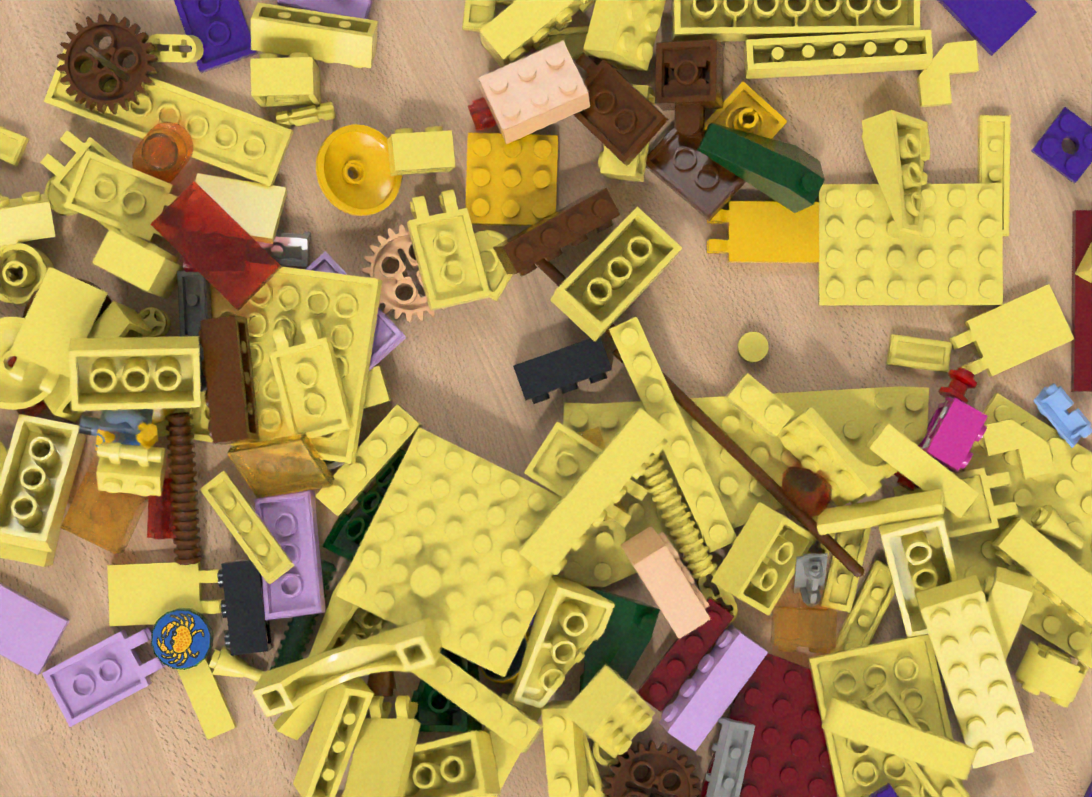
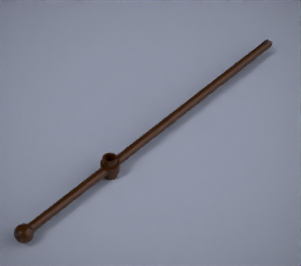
(736, 452)

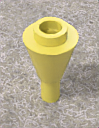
(1049, 523)
(233, 666)

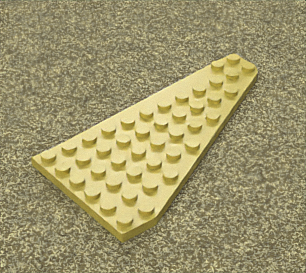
(849, 413)

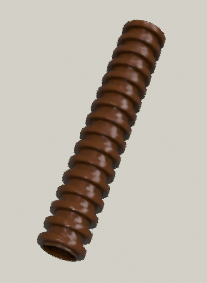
(183, 488)

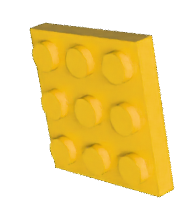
(512, 180)

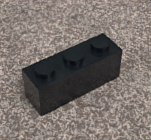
(562, 370)
(244, 608)

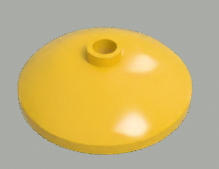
(366, 155)

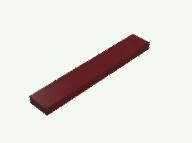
(1081, 305)

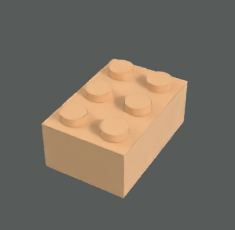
(534, 92)
(667, 580)

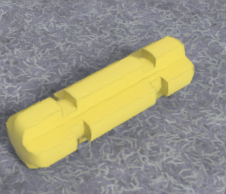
(306, 115)

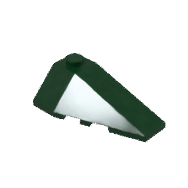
(767, 164)
(351, 528)
(623, 639)
(438, 712)

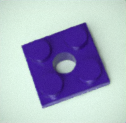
(1050, 145)

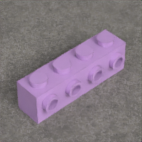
(712, 687)

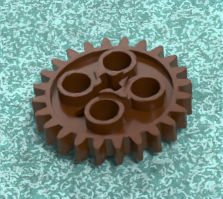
(124, 42)
(659, 765)

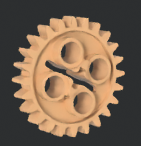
(393, 282)

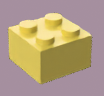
(285, 80)

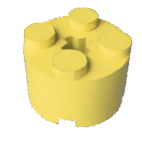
(34, 267)
(1051, 673)

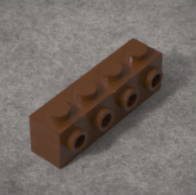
(557, 231)
(229, 380)

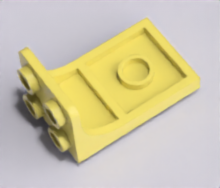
(826, 455)

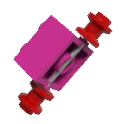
(952, 427)

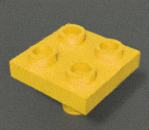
(748, 113)

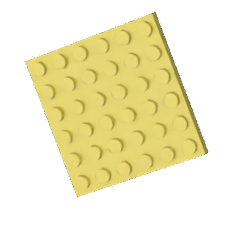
(347, 315)
(468, 525)

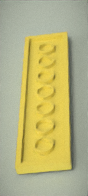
(218, 132)

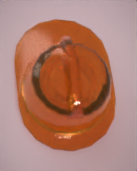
(163, 151)

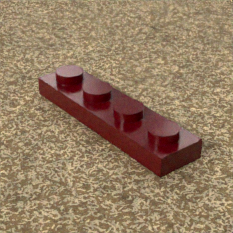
(684, 657)

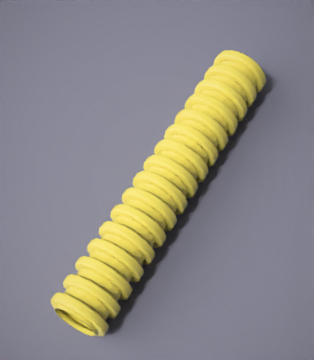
(677, 518)

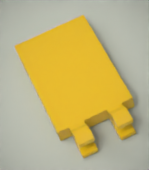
(767, 233)

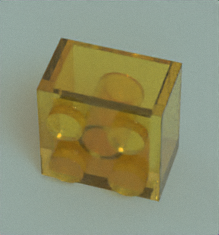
(104, 516)

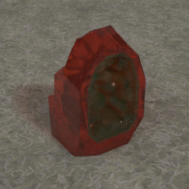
(806, 489)

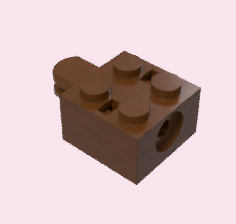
(693, 84)

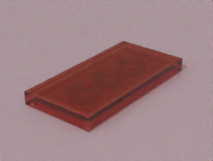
(216, 245)

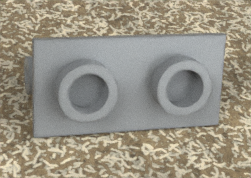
(810, 577)

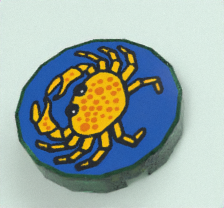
(182, 638)

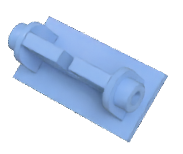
(1053, 404)

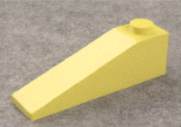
(897, 154)
(342, 621)
(561, 632)

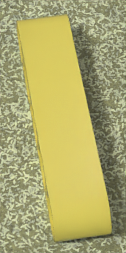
(899, 738)

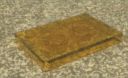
(281, 466)

